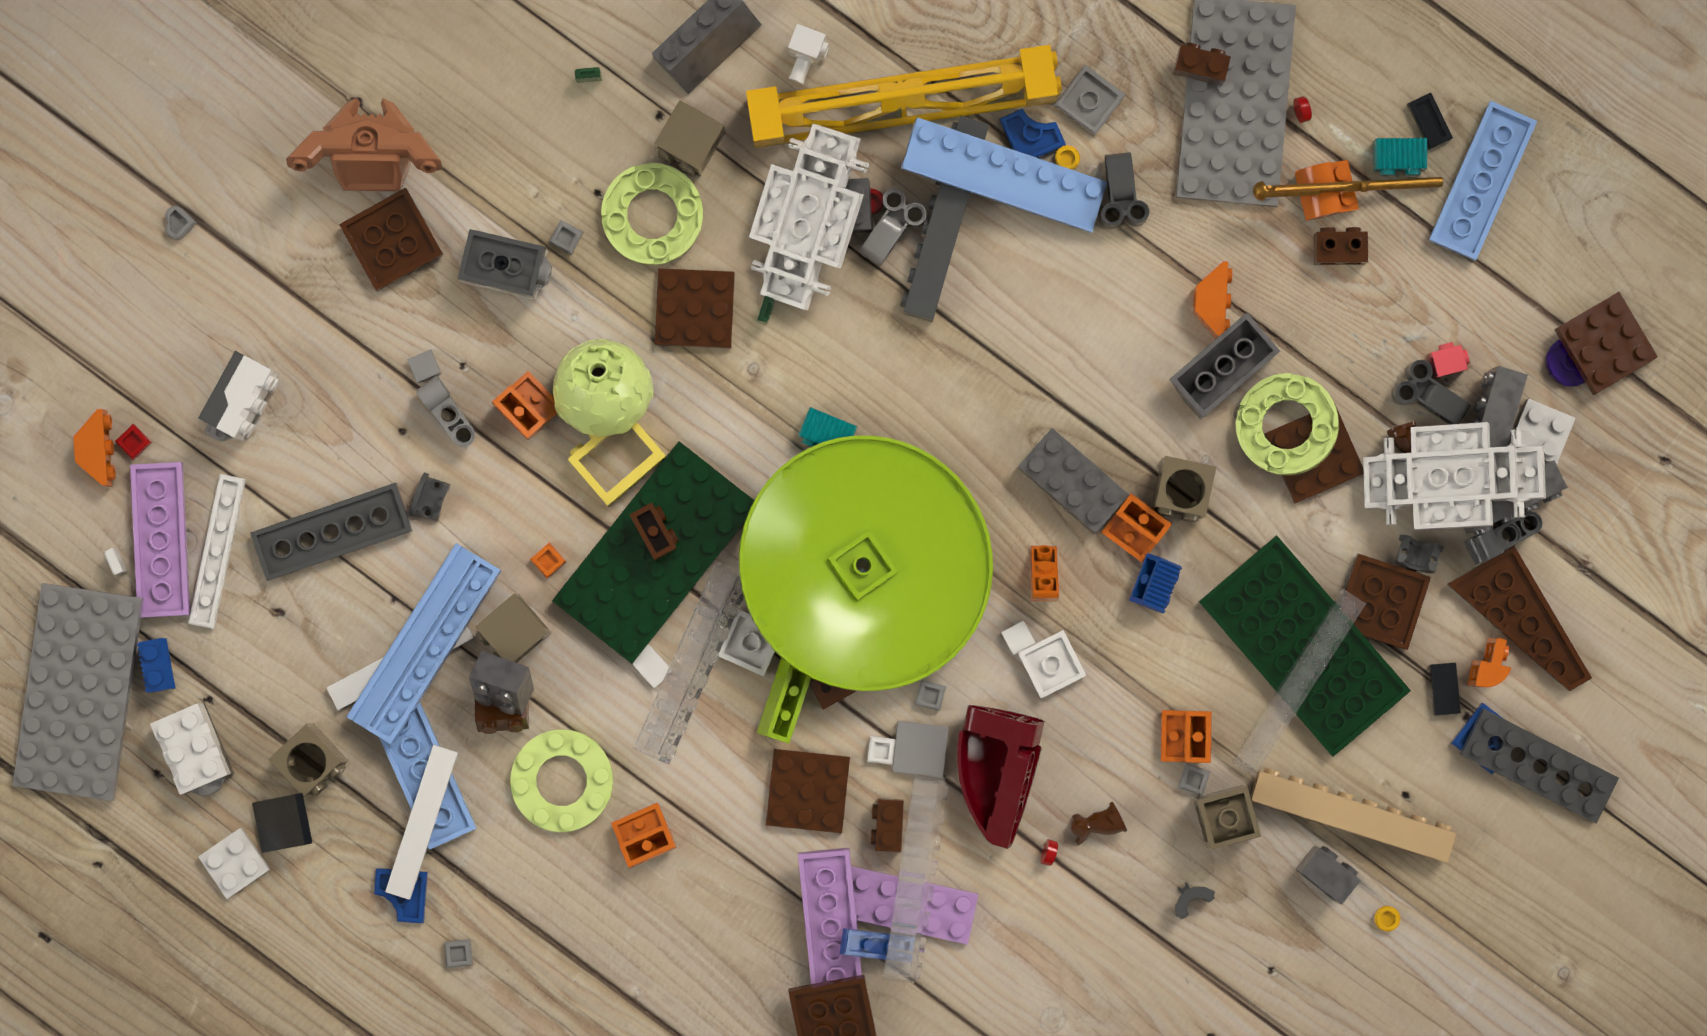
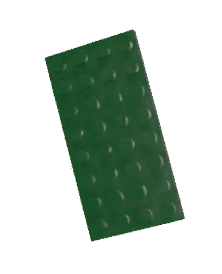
(620, 586)
(1272, 612)

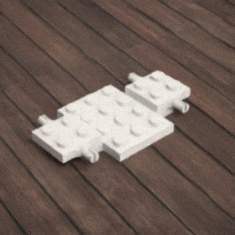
(807, 216)
(1453, 476)

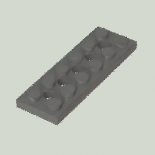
(316, 521)
(1555, 758)

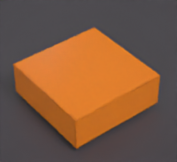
(548, 560)

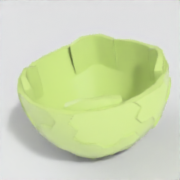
(606, 402)

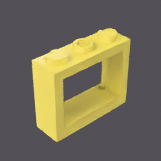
(630, 480)

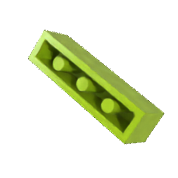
(783, 703)

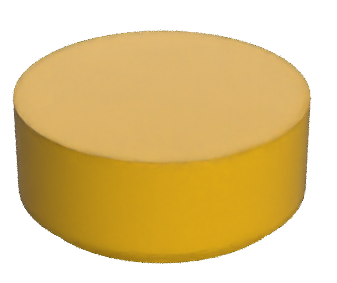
(1067, 157)
(1386, 918)

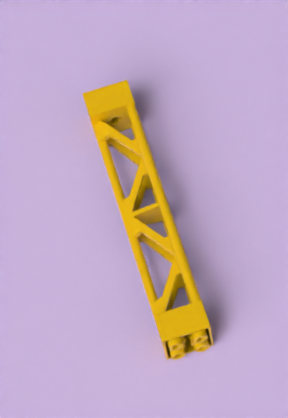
(1033, 75)

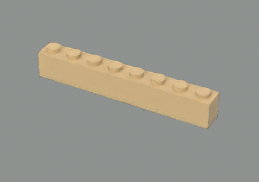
(1353, 816)

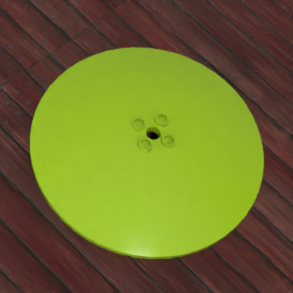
(923, 554)

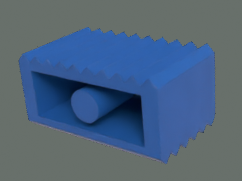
(1155, 583)
(156, 665)

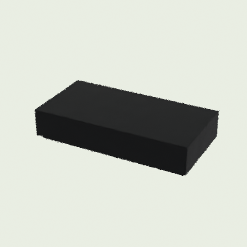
(1430, 120)
(1445, 688)

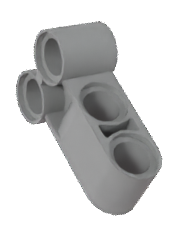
(890, 228)
(436, 398)

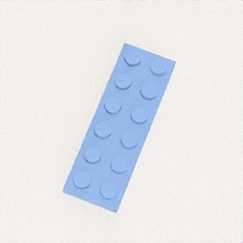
(1482, 180)
(409, 759)

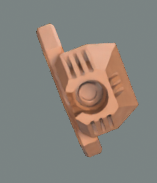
(367, 150)

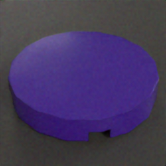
(1561, 367)

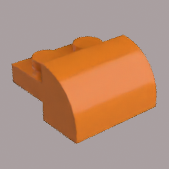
(1326, 203)
(526, 405)
(1136, 527)
(1490, 671)
(1186, 736)
(643, 835)

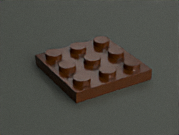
(391, 239)
(694, 308)
(1606, 343)
(1337, 468)
(1391, 600)
(807, 791)
(833, 1008)

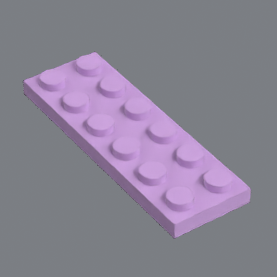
(160, 538)
(827, 910)
(949, 911)

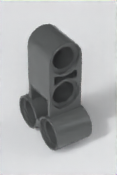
(1122, 191)
(1431, 395)
(1491, 543)

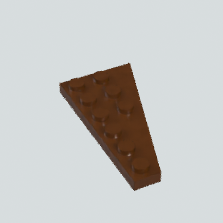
(1515, 605)

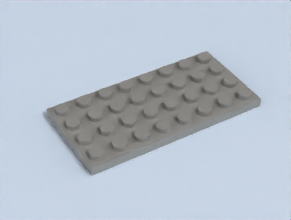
(1237, 128)
(78, 692)

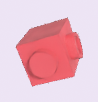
(1448, 360)

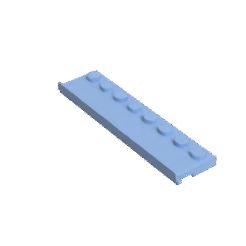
(1003, 175)
(424, 644)

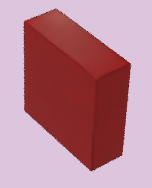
(133, 441)

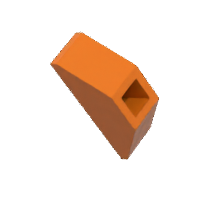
(1213, 300)
(94, 448)
(1044, 574)

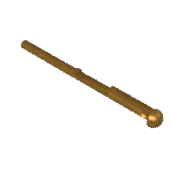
(1262, 191)

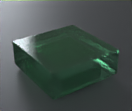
(588, 75)
(766, 310)

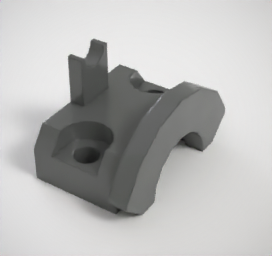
(429, 497)
(1418, 554)
(1189, 894)

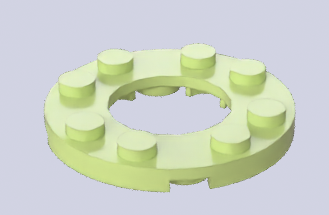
(652, 177)
(1287, 388)
(535, 754)

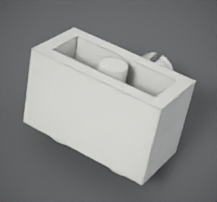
(808, 49)

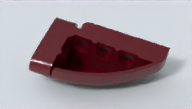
(997, 768)

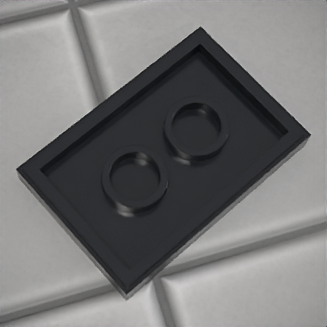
(282, 822)

